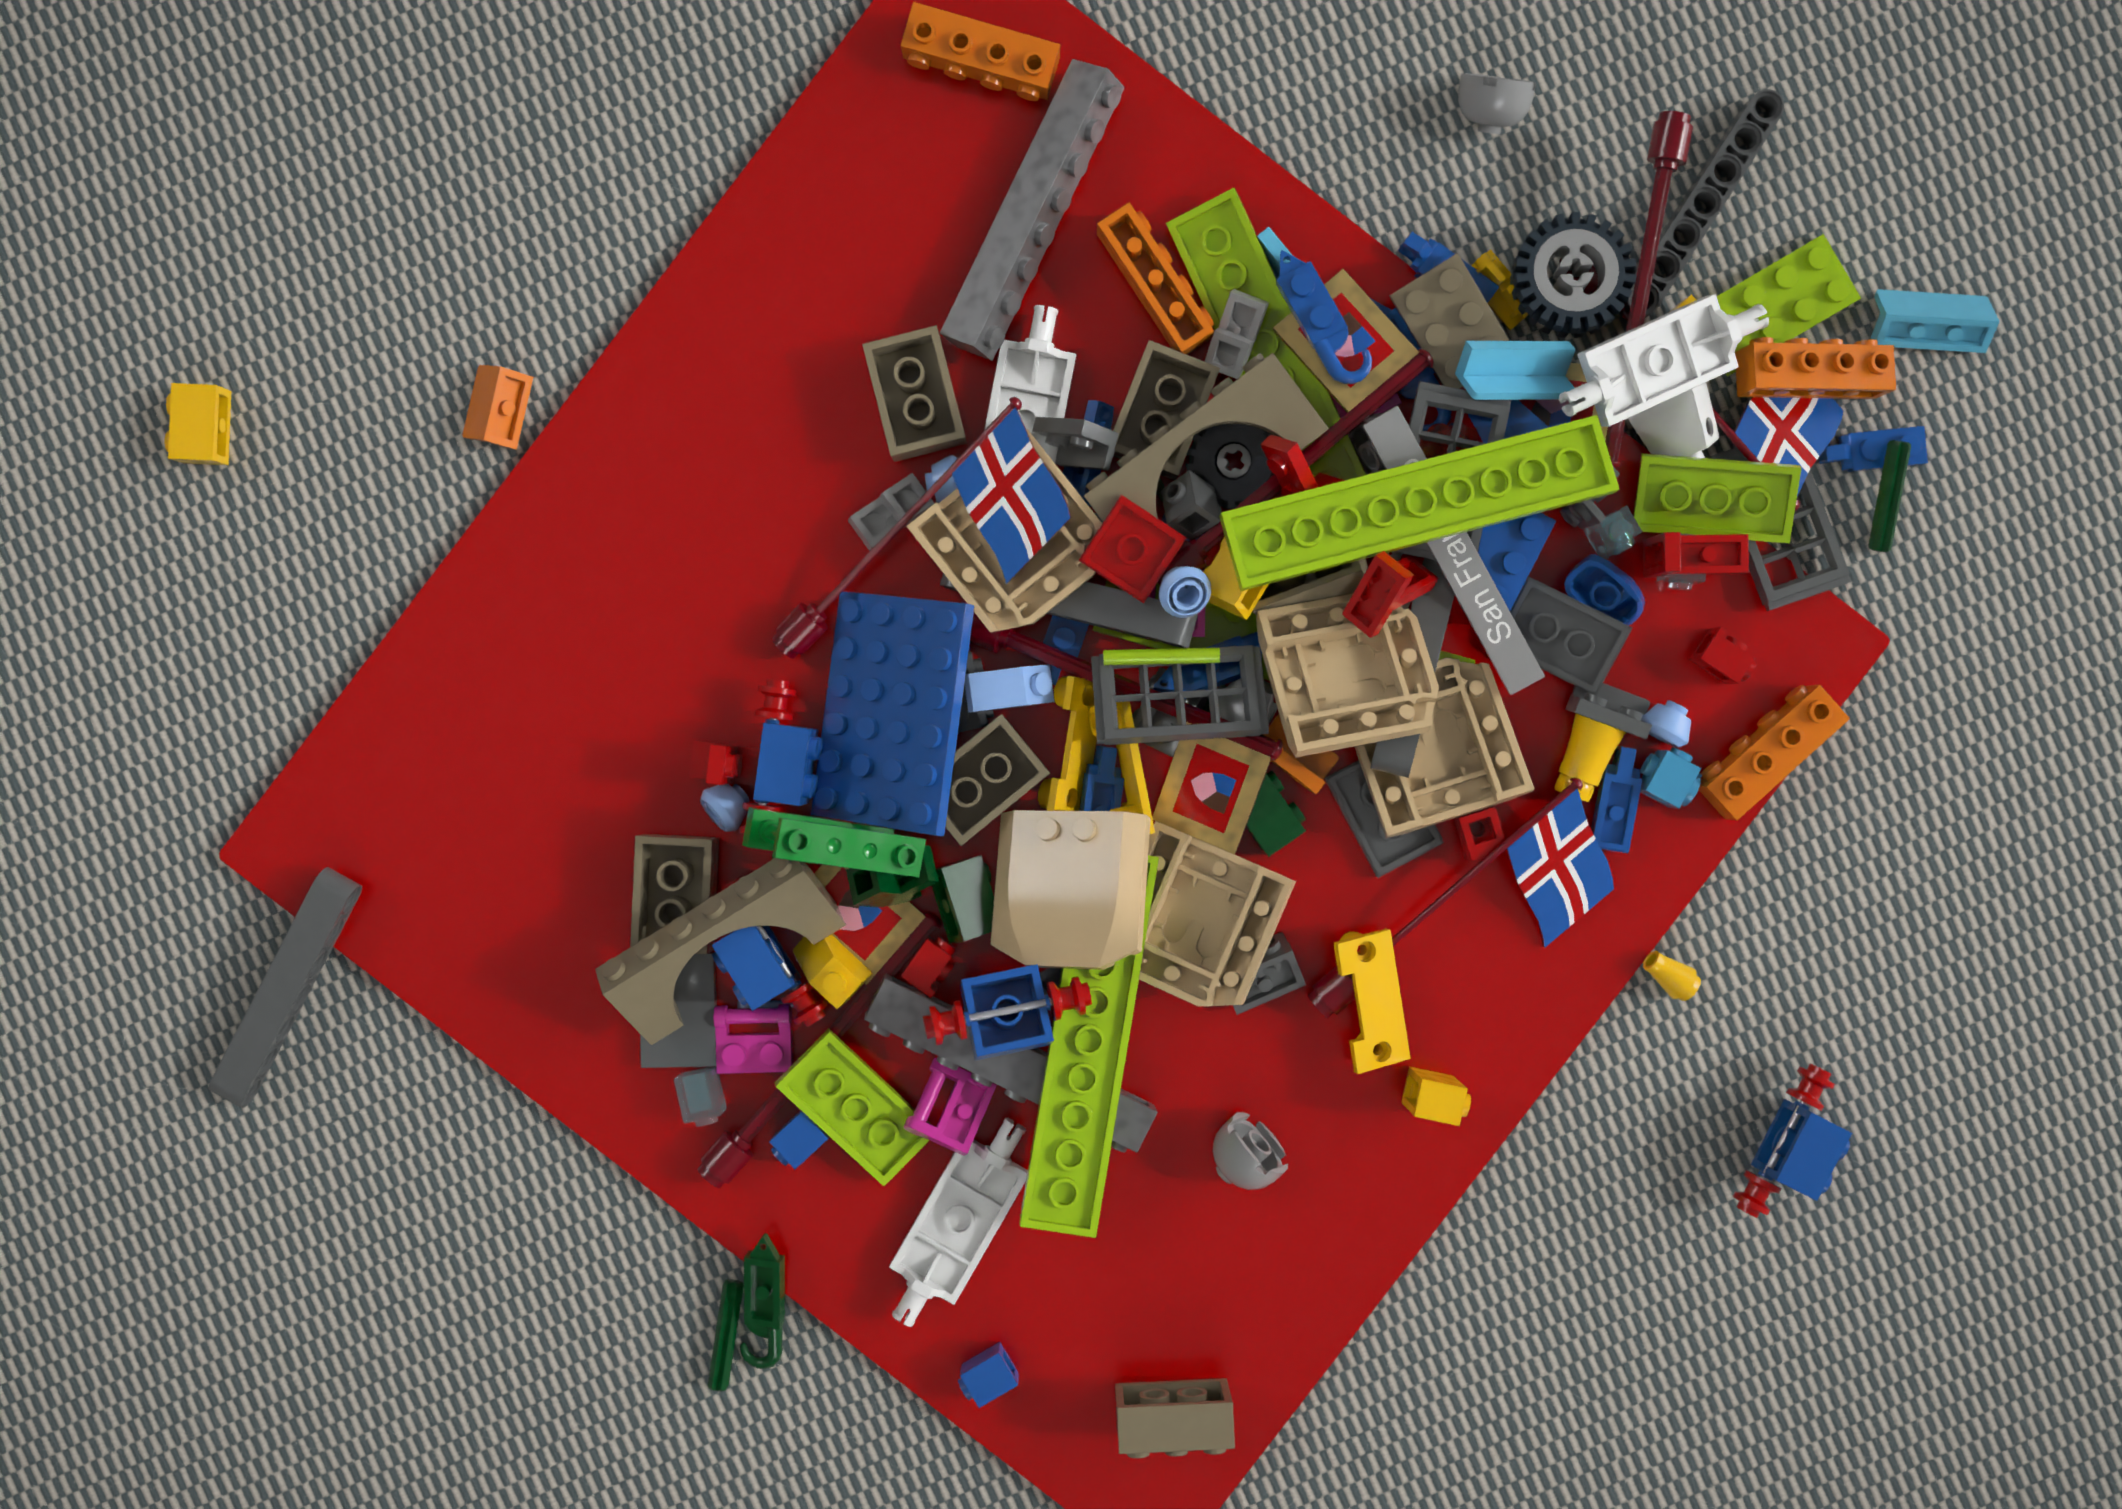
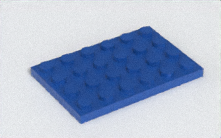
(893, 711)

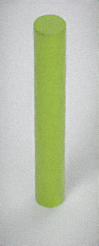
(1161, 656)

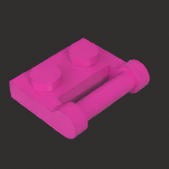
(753, 1050)
(961, 1113)

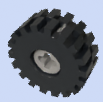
(1209, 461)

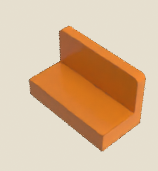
(497, 406)
(1306, 770)

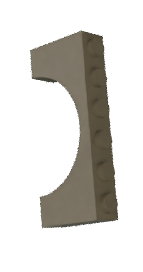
(1260, 399)
(645, 975)

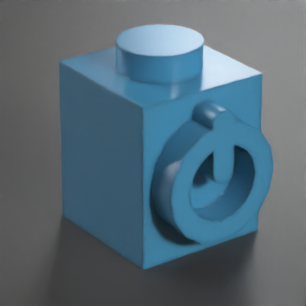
(1670, 777)

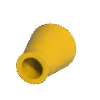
(1674, 977)

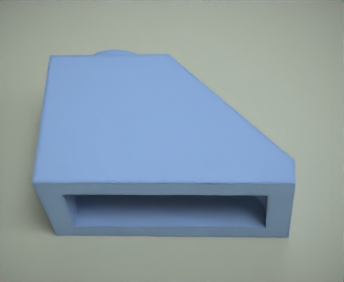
(1009, 688)

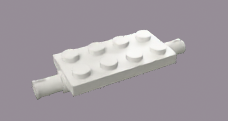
(1660, 359)
(1035, 375)
(958, 1222)

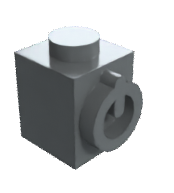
(1190, 505)

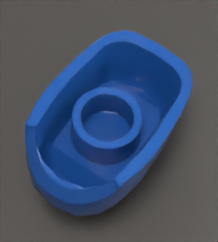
(1605, 589)

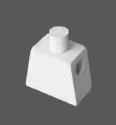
(1679, 425)

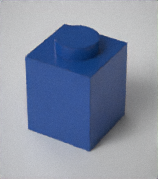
(797, 1140)
(988, 1375)

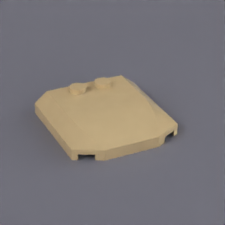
(974, 571)
(1341, 685)
(1460, 763)
(1070, 887)
(1208, 919)

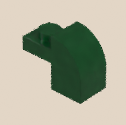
(888, 889)

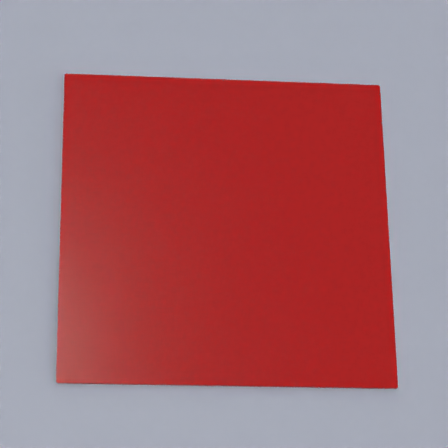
(631, 605)

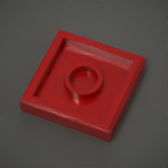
(1132, 549)

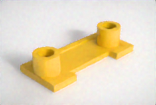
(1130, 765)
(1065, 793)
(1376, 999)

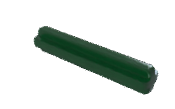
(1889, 495)
(725, 1335)

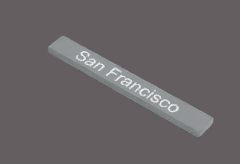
(1463, 568)

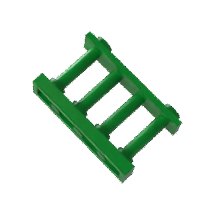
(833, 842)

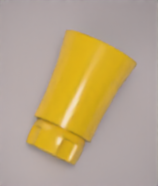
(1587, 754)

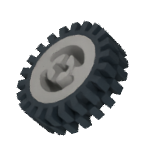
(1580, 246)

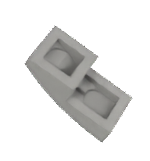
(1236, 333)
(883, 513)

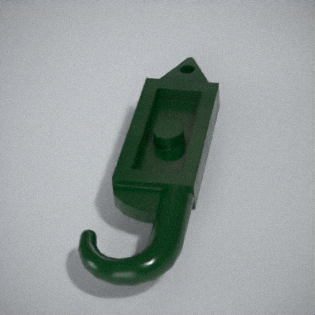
(764, 1301)

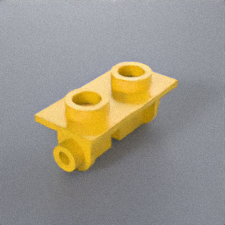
(1502, 301)

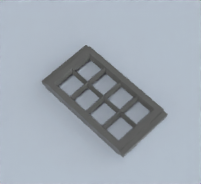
(1461, 402)
(1804, 585)
(1252, 690)

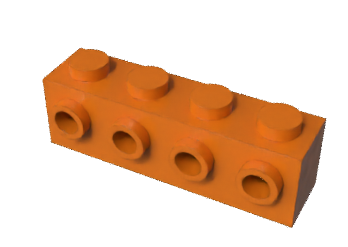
(980, 52)
(1154, 279)
(1815, 370)
(1771, 751)

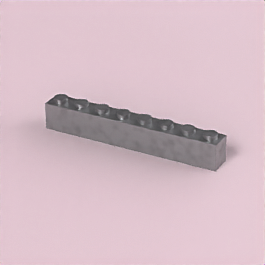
(1032, 209)
(899, 1010)

